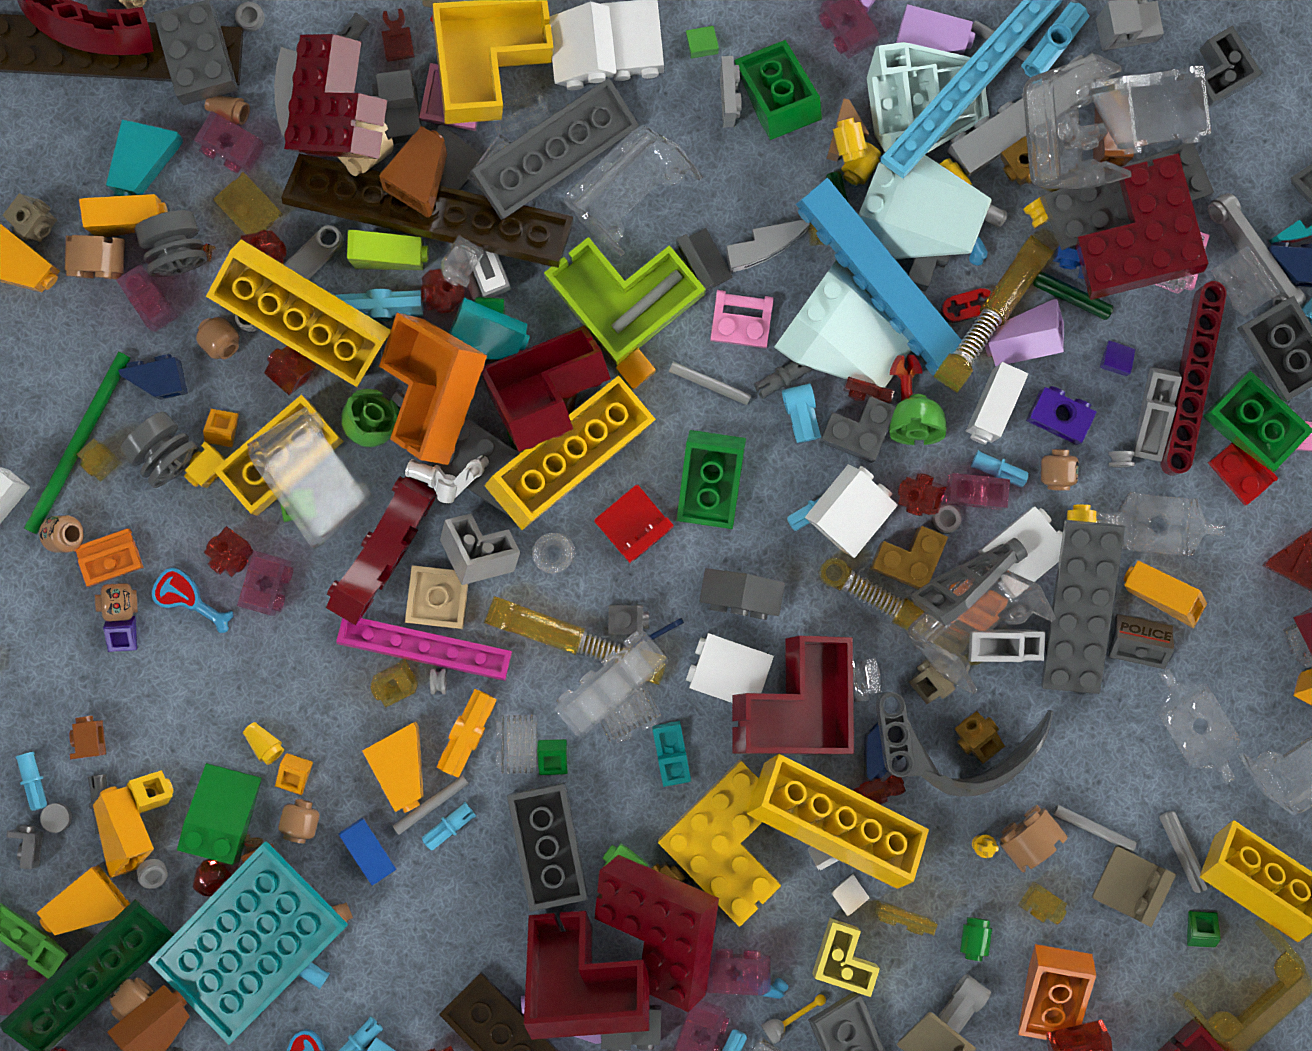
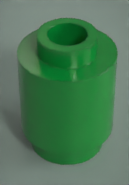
(976, 938)

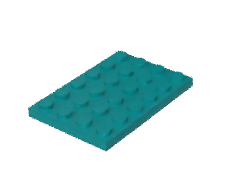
(248, 942)

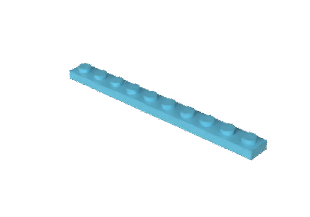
(967, 85)

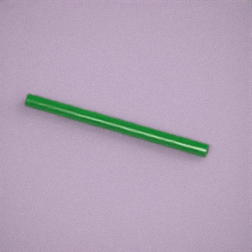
(77, 443)

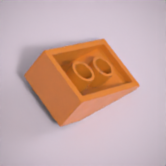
(1056, 990)

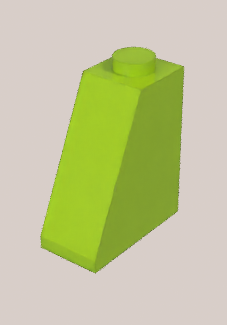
(386, 251)

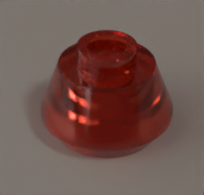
(210, 877)

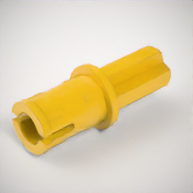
(984, 846)

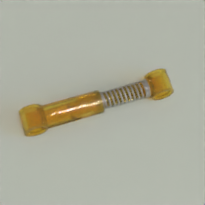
(994, 312)
(902, 612)
(551, 631)

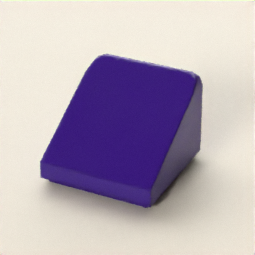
(1118, 358)
(121, 635)

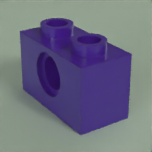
(1044, 415)

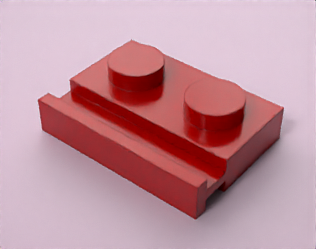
(1242, 473)

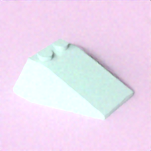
(905, 82)
(924, 212)
(843, 332)

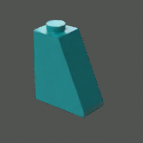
(140, 157)
(489, 330)

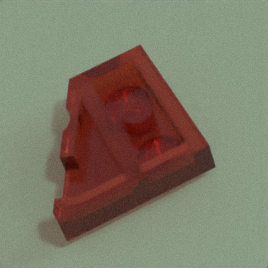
(1294, 561)

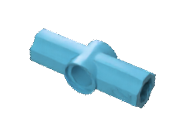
(1063, 31)
(385, 303)

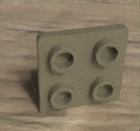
(1133, 886)
(933, 1035)

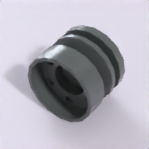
(171, 243)
(158, 449)

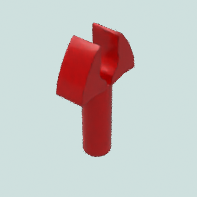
(906, 375)

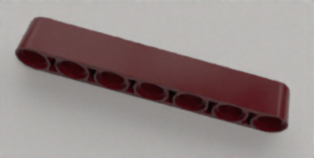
(1202, 368)

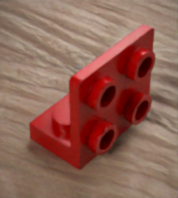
(633, 524)

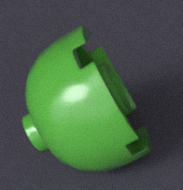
(369, 418)
(918, 420)

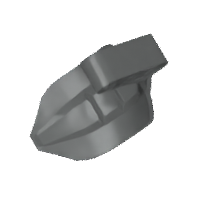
(919, 763)

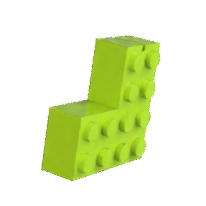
(602, 296)

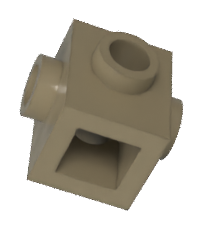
(30, 217)
(930, 683)

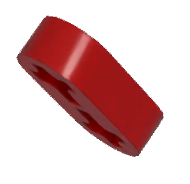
(964, 299)

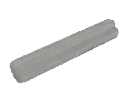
(1183, 851)

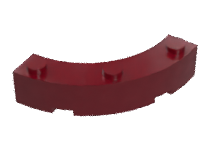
(91, 31)
(381, 550)

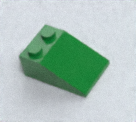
(779, 89)
(1258, 421)
(711, 479)
(220, 814)

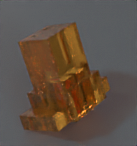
(208, 249)
(253, 842)

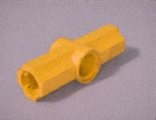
(466, 733)

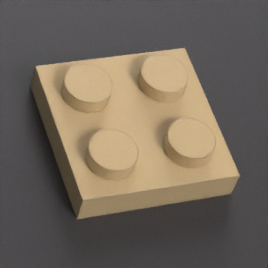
(436, 598)

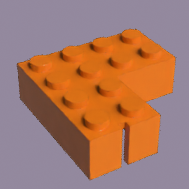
(440, 386)

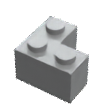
(1129, 23)
(476, 555)

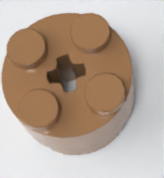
(94, 255)
(1032, 838)

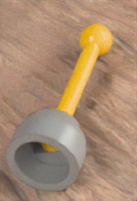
(775, 1028)

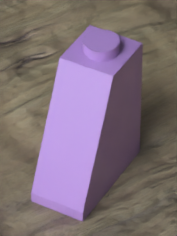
(935, 30)
(1028, 335)

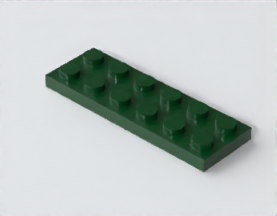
(87, 978)

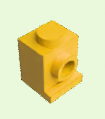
(202, 465)
(152, 783)

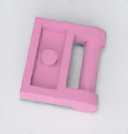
(741, 328)

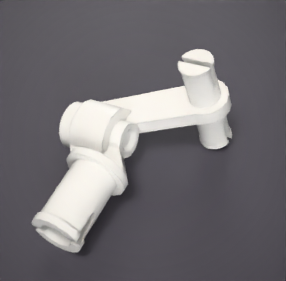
(446, 486)

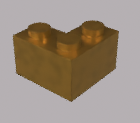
(911, 566)

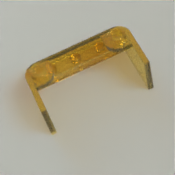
(1268, 1009)

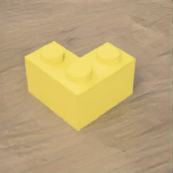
(838, 965)

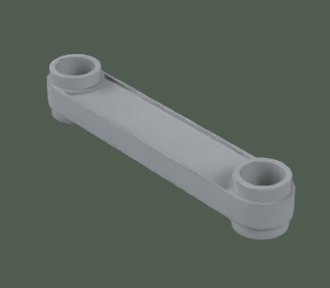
(1226, 212)
(308, 260)

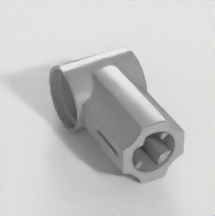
(966, 999)

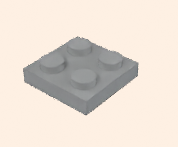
(729, 84)

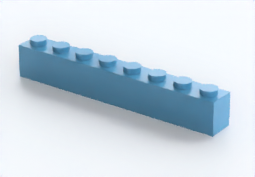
(879, 274)

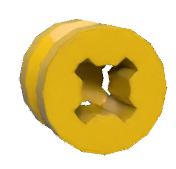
(1037, 213)

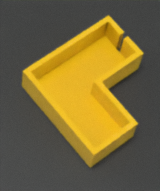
(478, 39)
(710, 845)

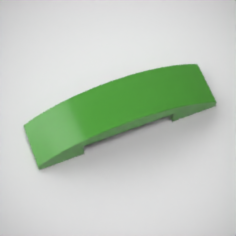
(30, 942)

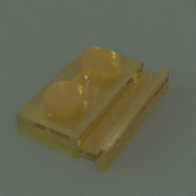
(247, 205)
(915, 923)

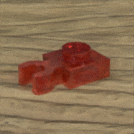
(397, 40)
(860, 389)
(879, 791)

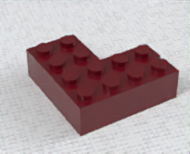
(324, 101)
(1158, 242)
(533, 383)
(813, 713)
(670, 919)
(570, 993)

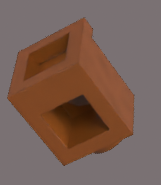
(87, 738)

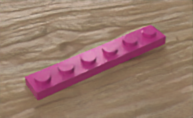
(425, 648)

